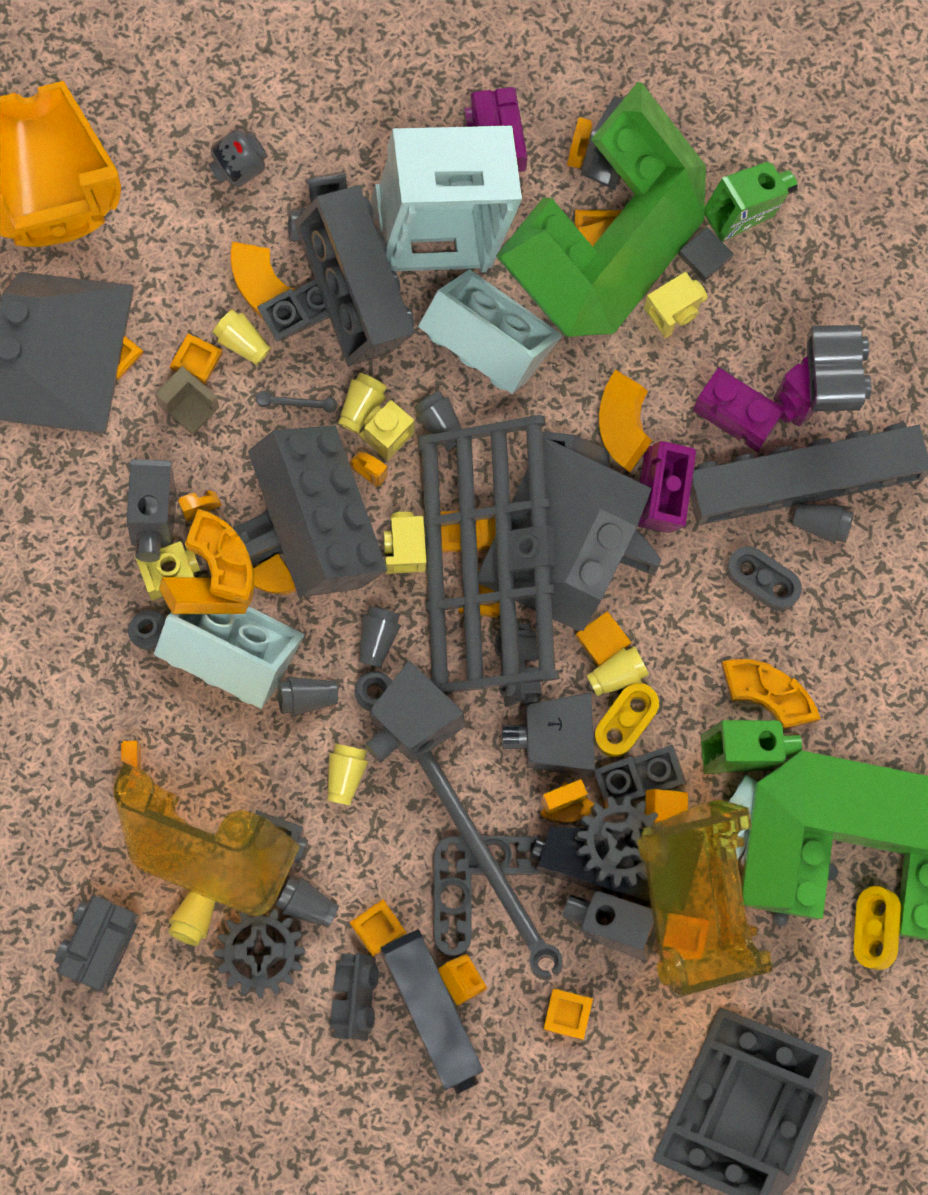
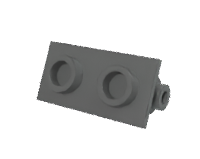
(527, 651)
(358, 978)

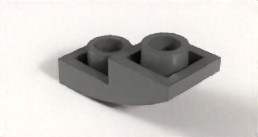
(294, 311)
(636, 775)

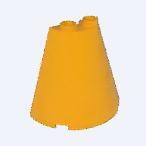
(52, 170)

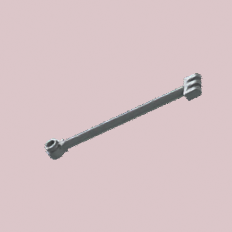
(492, 871)

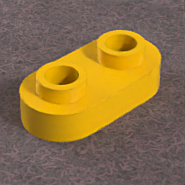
(625, 720)
(875, 929)

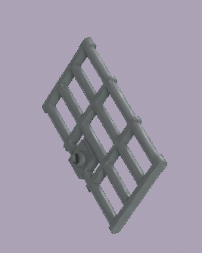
(516, 552)

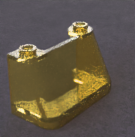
(235, 867)
(700, 898)

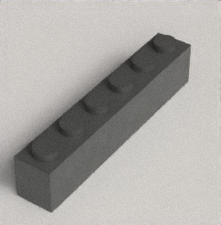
(808, 473)

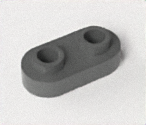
(765, 576)

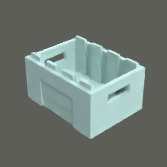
(447, 188)

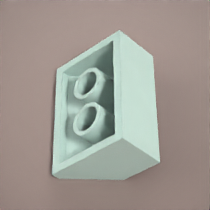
(488, 331)
(231, 651)

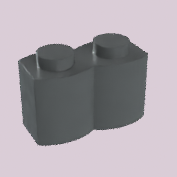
(837, 368)

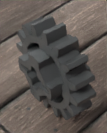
(603, 832)
(240, 953)

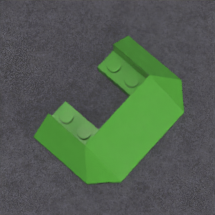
(598, 286)
(842, 800)

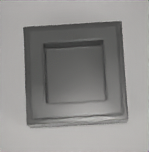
(705, 254)

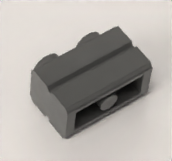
(97, 943)

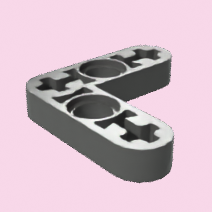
(470, 867)

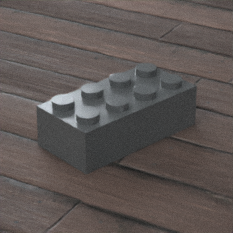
(354, 275)
(317, 510)

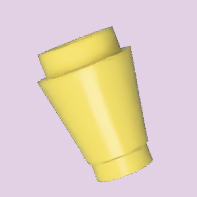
(241, 337)
(362, 397)
(618, 672)
(345, 773)
(192, 919)

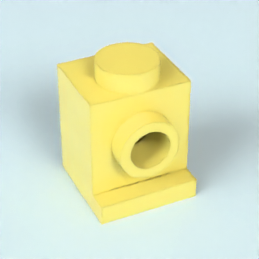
(675, 303)
(387, 429)
(405, 544)
(152, 573)

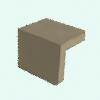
(187, 400)

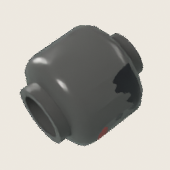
(237, 158)

